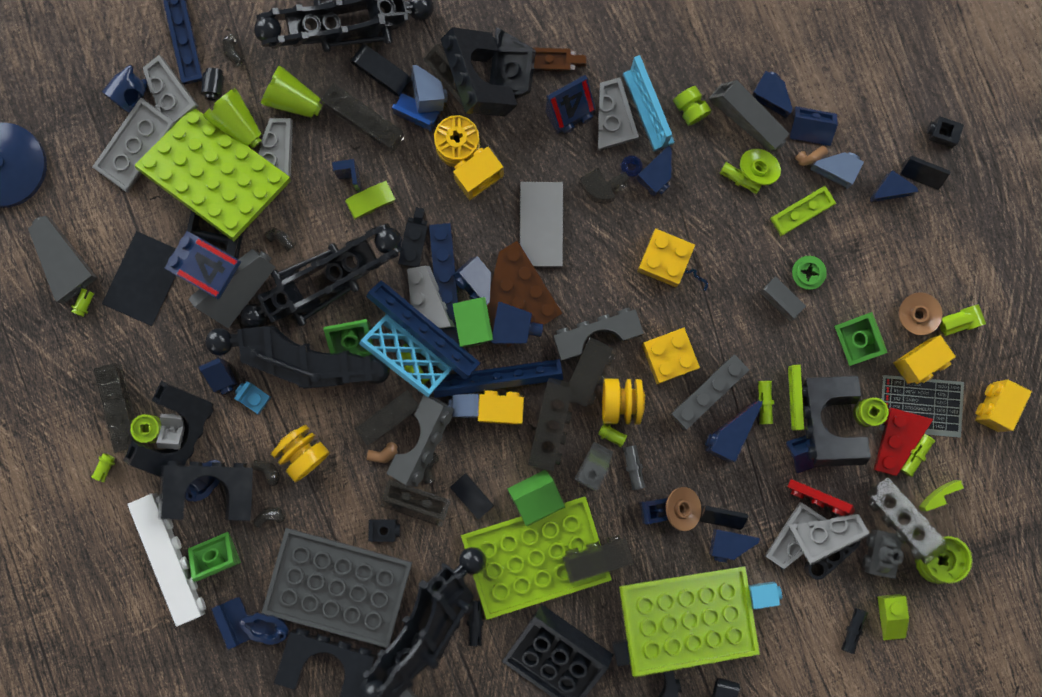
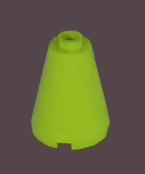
(290, 95)
(234, 119)

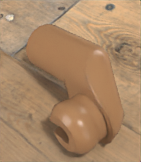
(817, 155)
(385, 455)

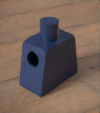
(514, 325)

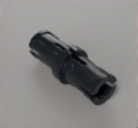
(475, 624)
(854, 631)

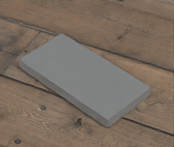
(131, 142)
(542, 222)

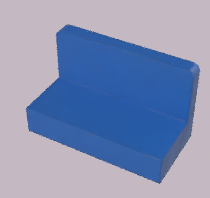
(407, 109)

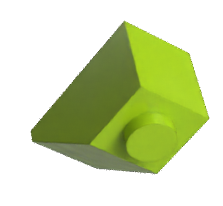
(893, 616)

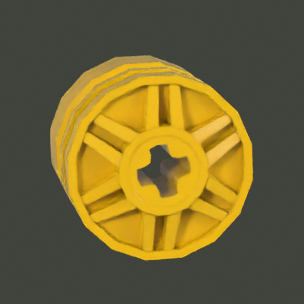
(446, 147)
(622, 401)
(300, 453)

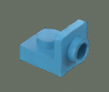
(252, 397)

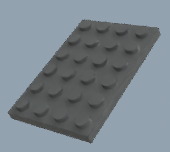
(337, 587)

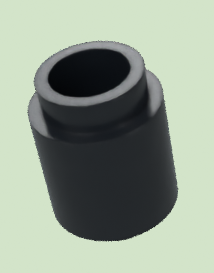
(212, 84)

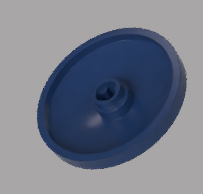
(21, 165)

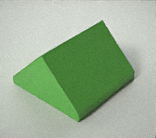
(472, 322)
(347, 337)
(861, 339)
(536, 497)
(212, 556)

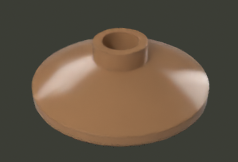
(930, 311)
(683, 509)

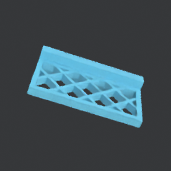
(648, 105)
(414, 347)

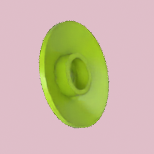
(760, 167)

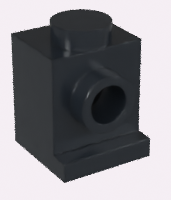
(951, 129)
(375, 535)

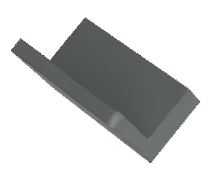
(782, 299)

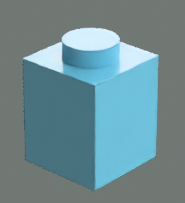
(765, 595)

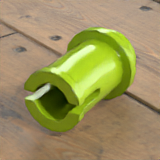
(81, 304)
(612, 435)
(103, 467)

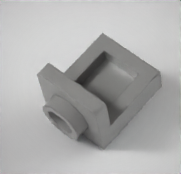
(171, 431)

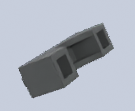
(624, 326)
(709, 392)
(433, 419)

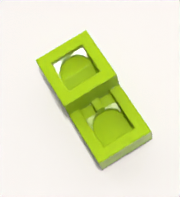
(370, 199)
(937, 498)

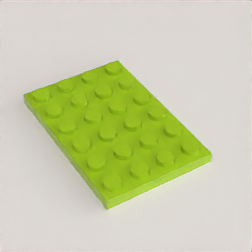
(213, 174)
(527, 562)
(689, 620)

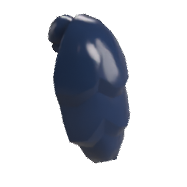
(202, 486)
(264, 628)

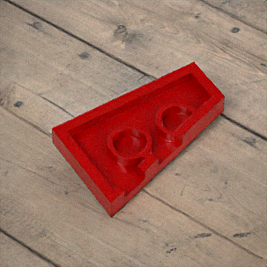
(899, 437)
(820, 499)

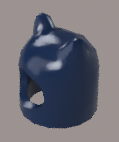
(125, 89)

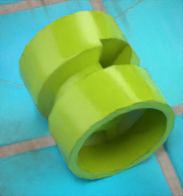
(692, 105)
(870, 412)
(146, 428)

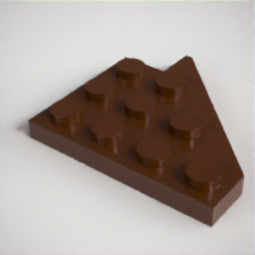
(520, 286)

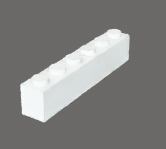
(167, 560)

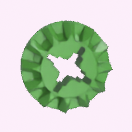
(817, 267)

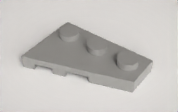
(167, 90)
(615, 116)
(277, 143)
(426, 298)
(827, 537)
(785, 547)

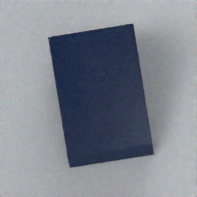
(893, 187)
(653, 511)

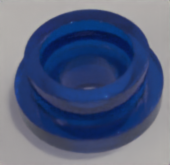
(634, 160)

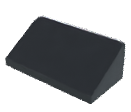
(924, 172)
(472, 496)
(723, 517)

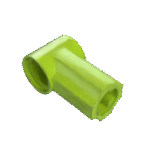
(965, 319)

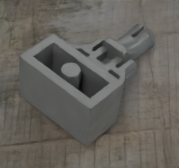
(882, 554)

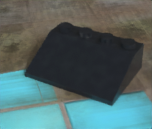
(557, 656)

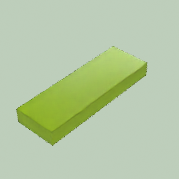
(803, 211)
(796, 399)

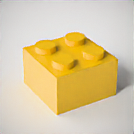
(478, 172)
(666, 258)
(670, 355)
(924, 360)
(1002, 405)
(500, 409)

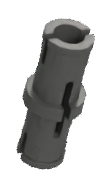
(634, 467)

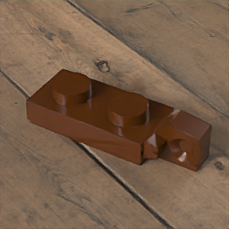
(558, 59)

